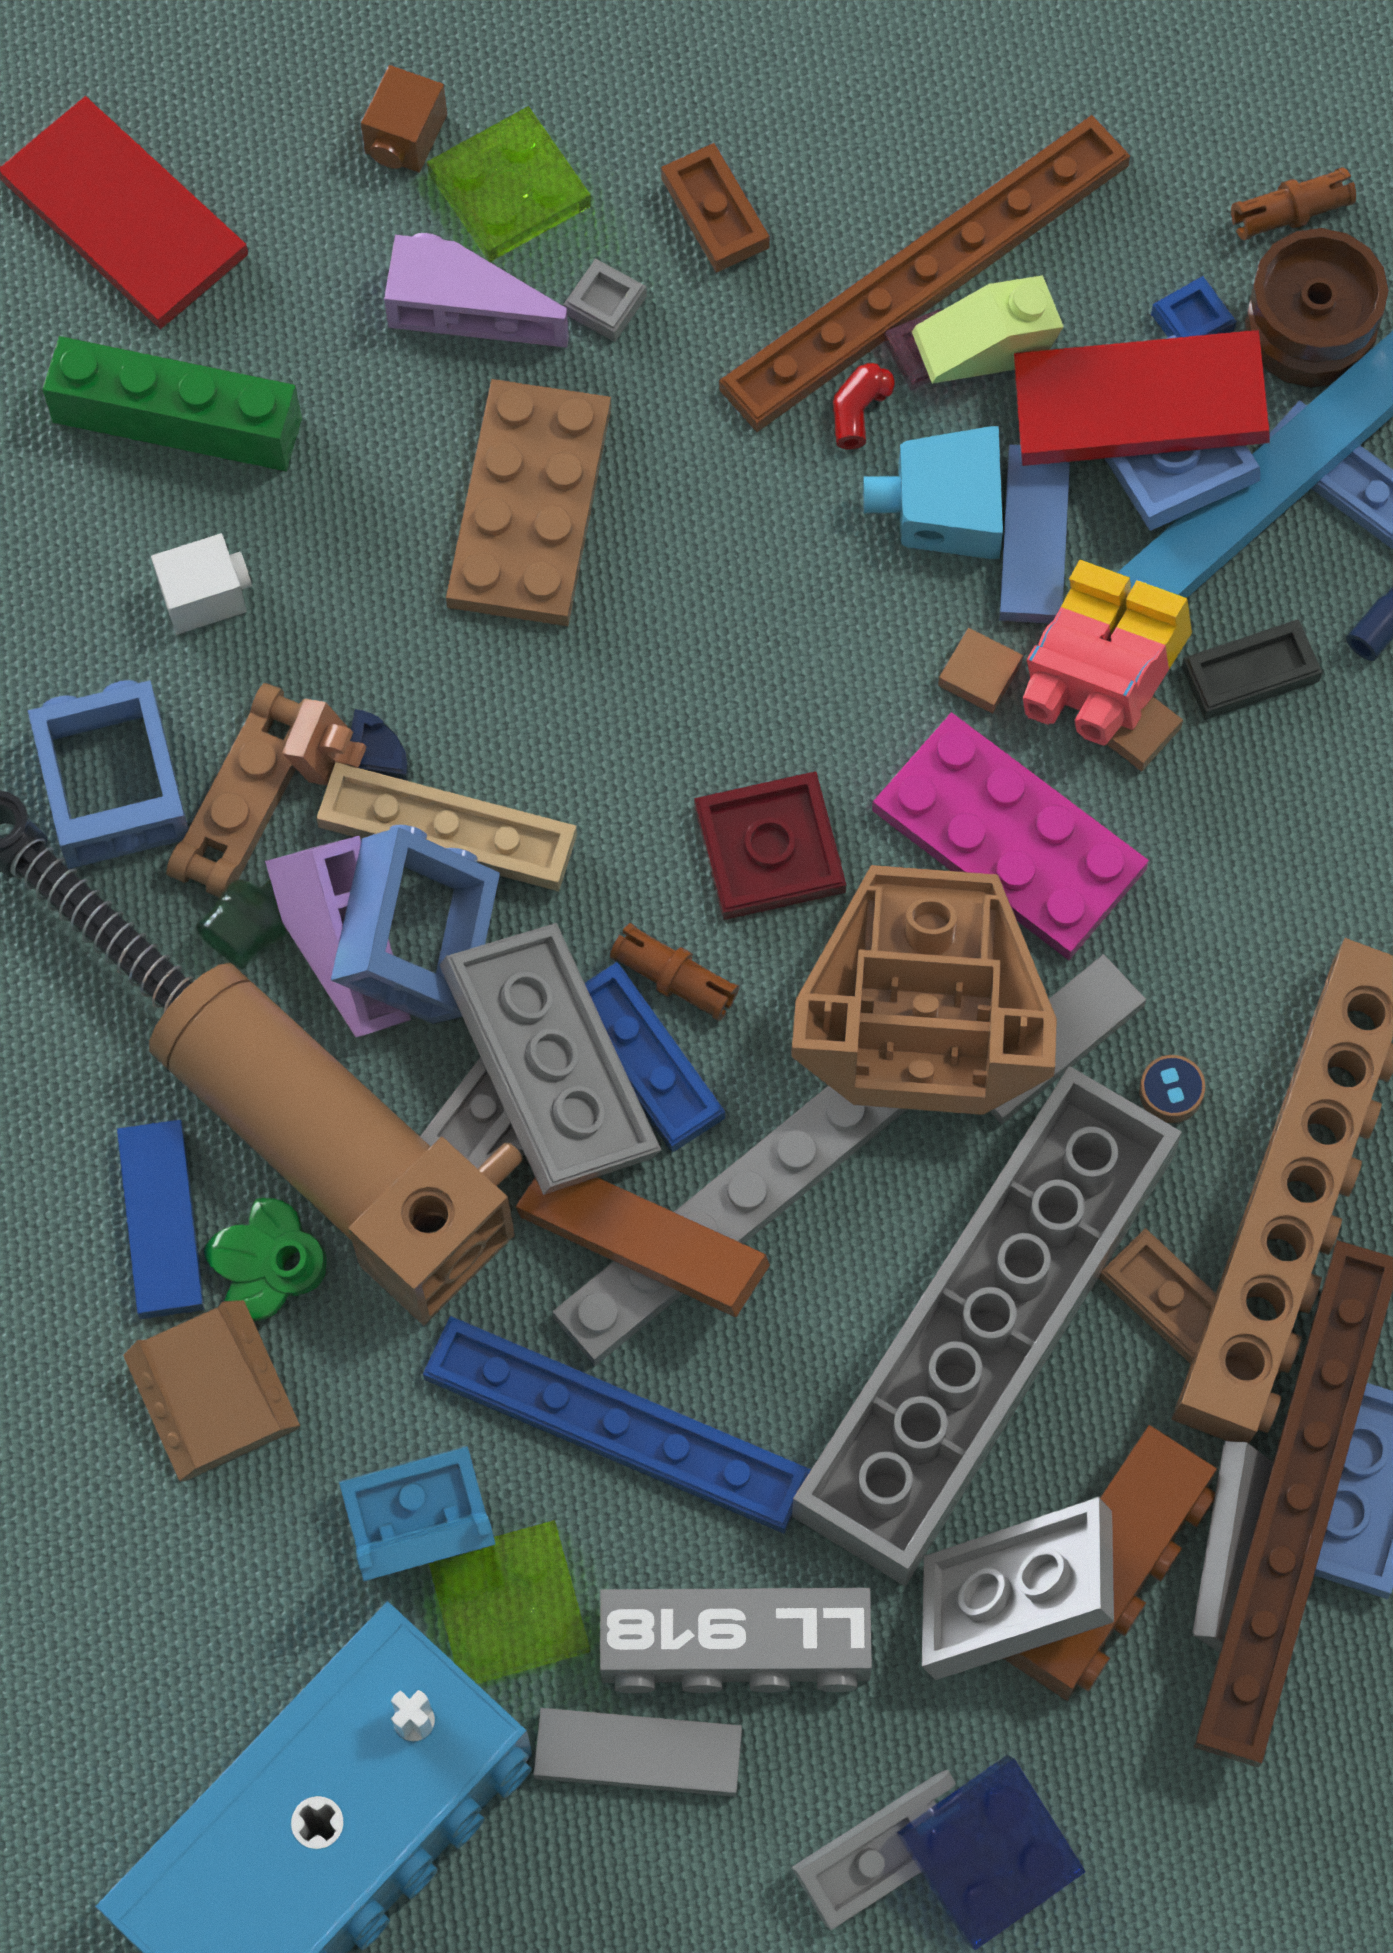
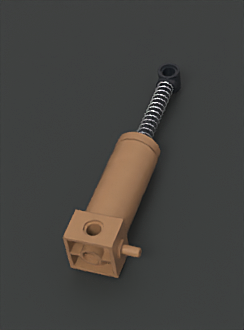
(295, 1102)

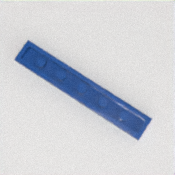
(616, 1424)

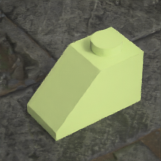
(987, 329)

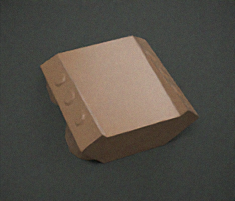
(211, 1389)

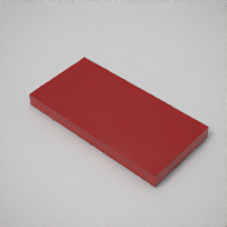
(123, 212)
(1141, 398)

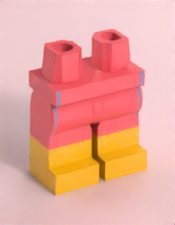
(1105, 652)

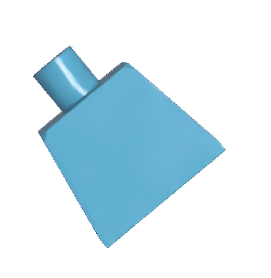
(945, 493)

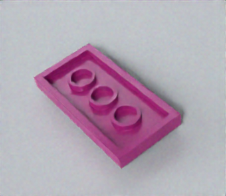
(994, 816)

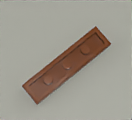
(649, 1241)

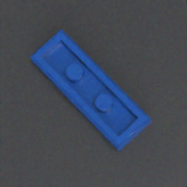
(659, 1072)
(160, 1219)

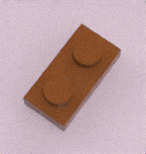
(715, 207)

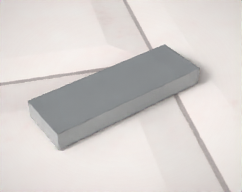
(1086, 1015)
(1233, 1521)
(638, 1752)

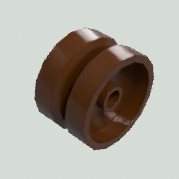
(1316, 305)

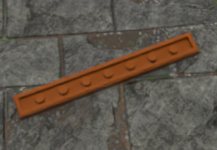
(923, 273)

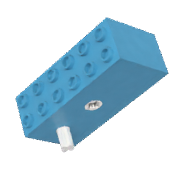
(379, 1749)

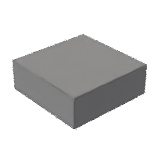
(605, 300)

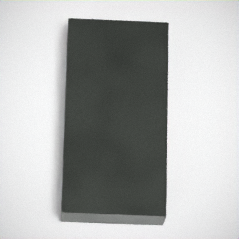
(1251, 669)

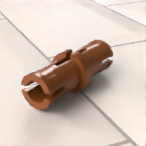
(1293, 203)
(674, 972)

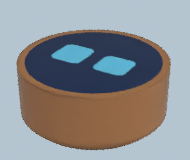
(1172, 1088)

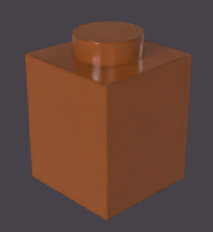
(403, 119)

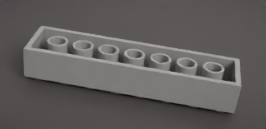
(985, 1326)

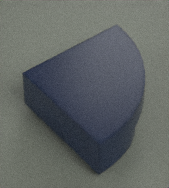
(383, 750)

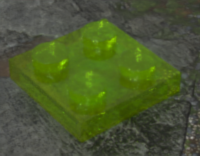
(509, 183)
(510, 1604)

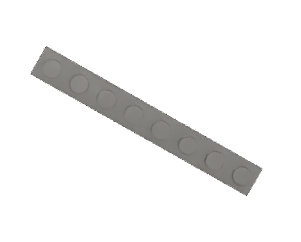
(732, 1204)

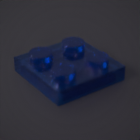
(991, 1852)

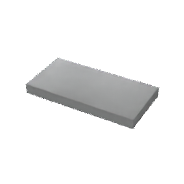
(550, 1058)

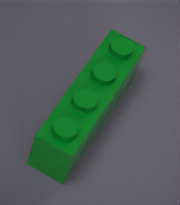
(172, 403)

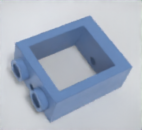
(122, 828)
(370, 910)

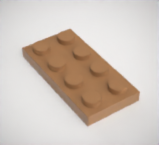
(529, 502)

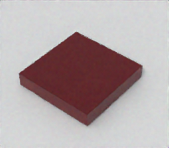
(770, 845)

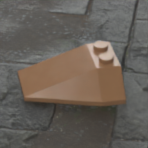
(926, 997)

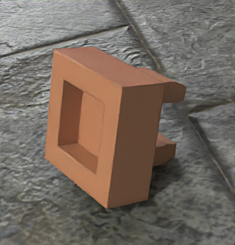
(320, 741)

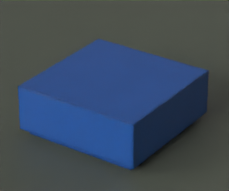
(1193, 312)

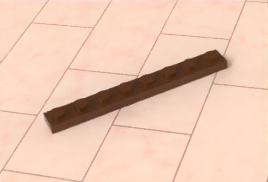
(1296, 1506)

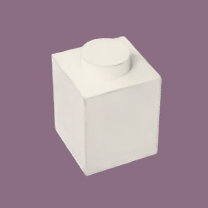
(201, 582)

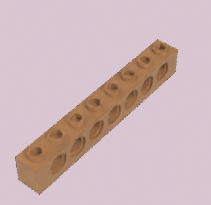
(1211, 1395)

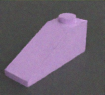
(455, 292)
(312, 902)

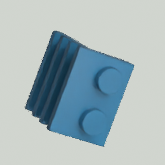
(416, 1513)

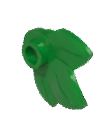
(256, 1258)

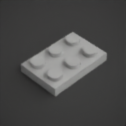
(1018, 1589)

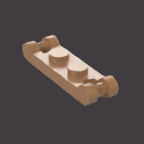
(239, 798)

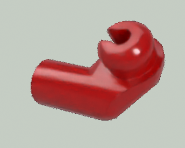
(849, 402)

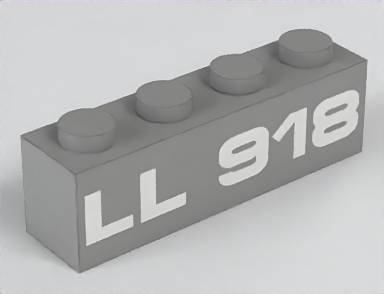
(735, 1637)

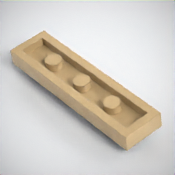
(502, 838)

